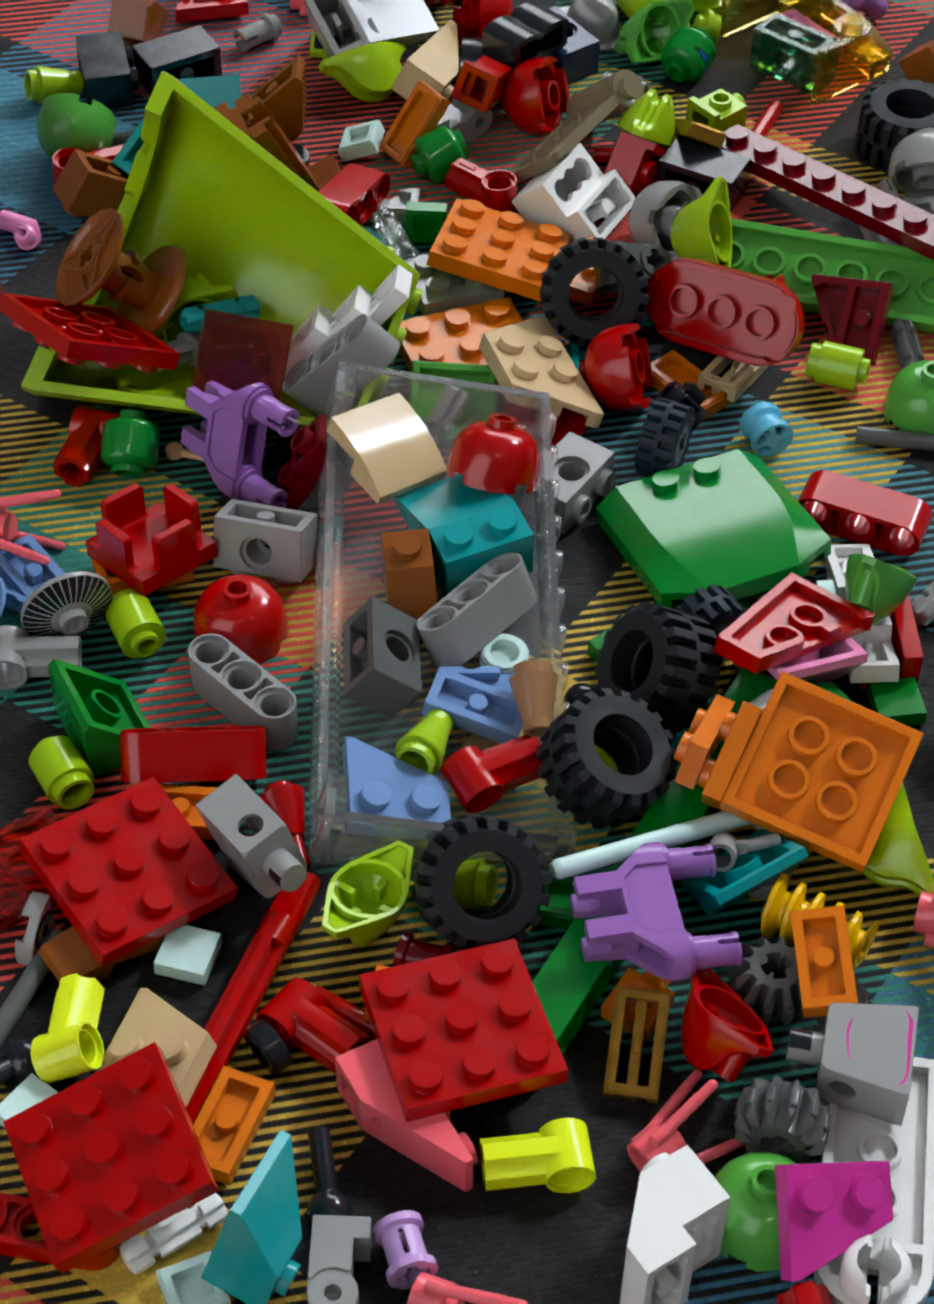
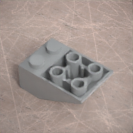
(354, 23)

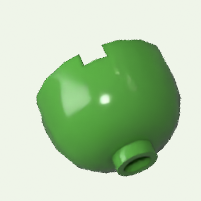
(74, 124)
(911, 398)
(752, 1210)

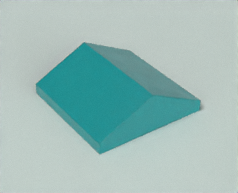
(748, 875)

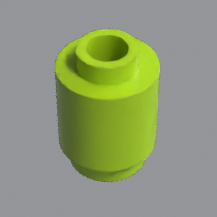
(837, 365)
(135, 624)
(62, 772)

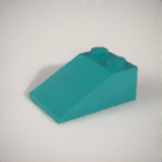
(466, 527)

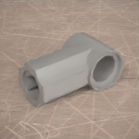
(29, 656)

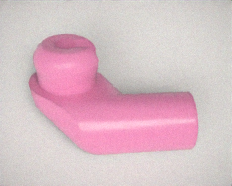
(25, 229)

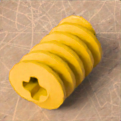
(777, 918)

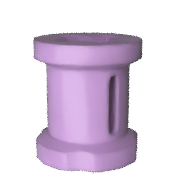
(386, 1234)

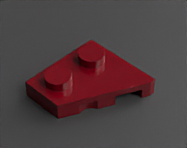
(853, 311)

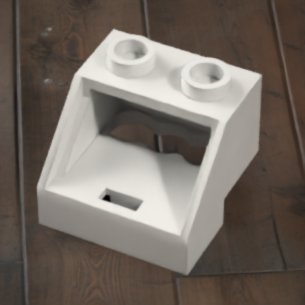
(587, 192)
(672, 1229)

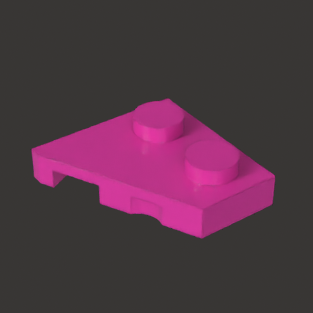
(828, 1209)

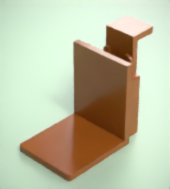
(258, 123)

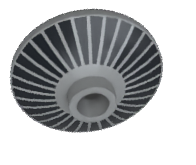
(66, 605)

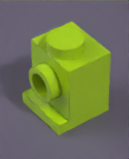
(718, 110)

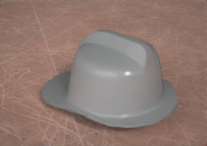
(598, 18)

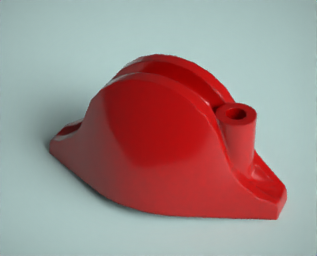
(721, 1028)

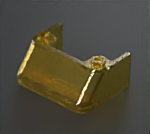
(839, 66)

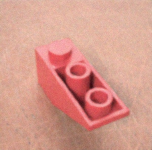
(373, 1102)

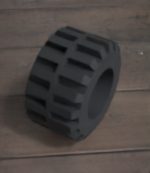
(891, 114)
(581, 256)
(662, 660)
(630, 738)
(523, 890)

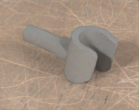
(740, 847)

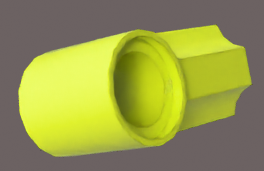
(72, 1037)
(553, 1156)

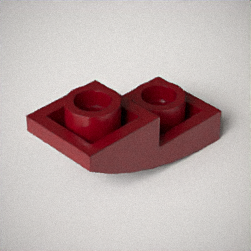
(308, 458)

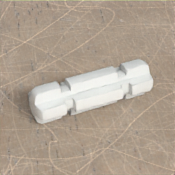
(172, 1233)

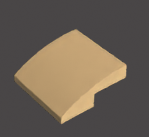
(388, 447)

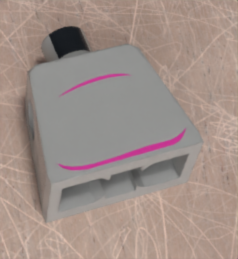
(265, 860)
(862, 1057)

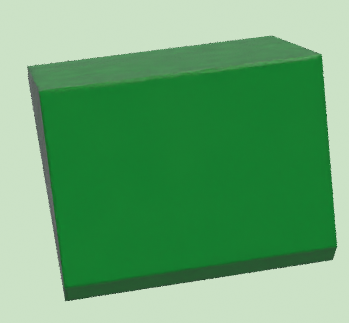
(94, 712)

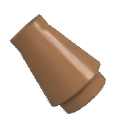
(534, 694)

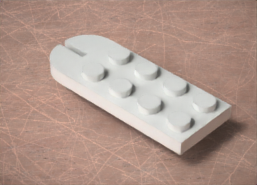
(904, 1248)

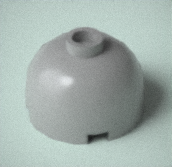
(913, 164)
(655, 211)

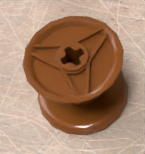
(97, 262)

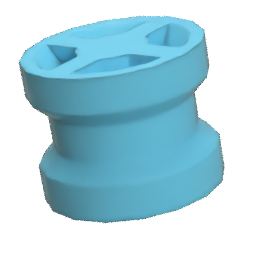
(766, 429)

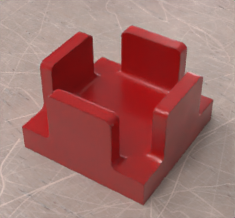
(150, 543)

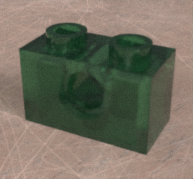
(787, 50)

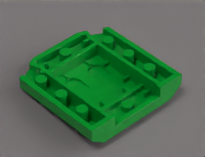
(711, 525)

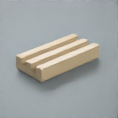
(733, 382)

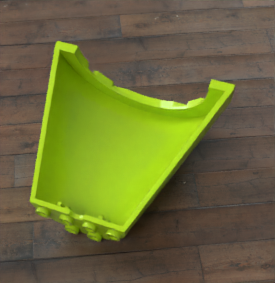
(240, 226)

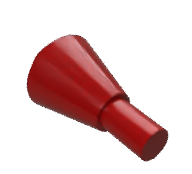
(289, 804)

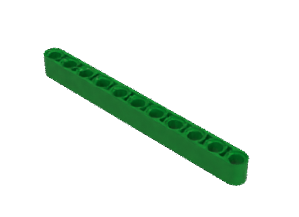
(567, 983)

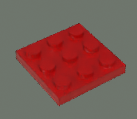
(88, 333)
(127, 870)
(461, 1029)
(109, 1157)

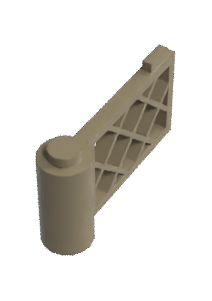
(584, 111)

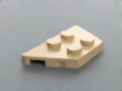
(535, 359)
(181, 1040)

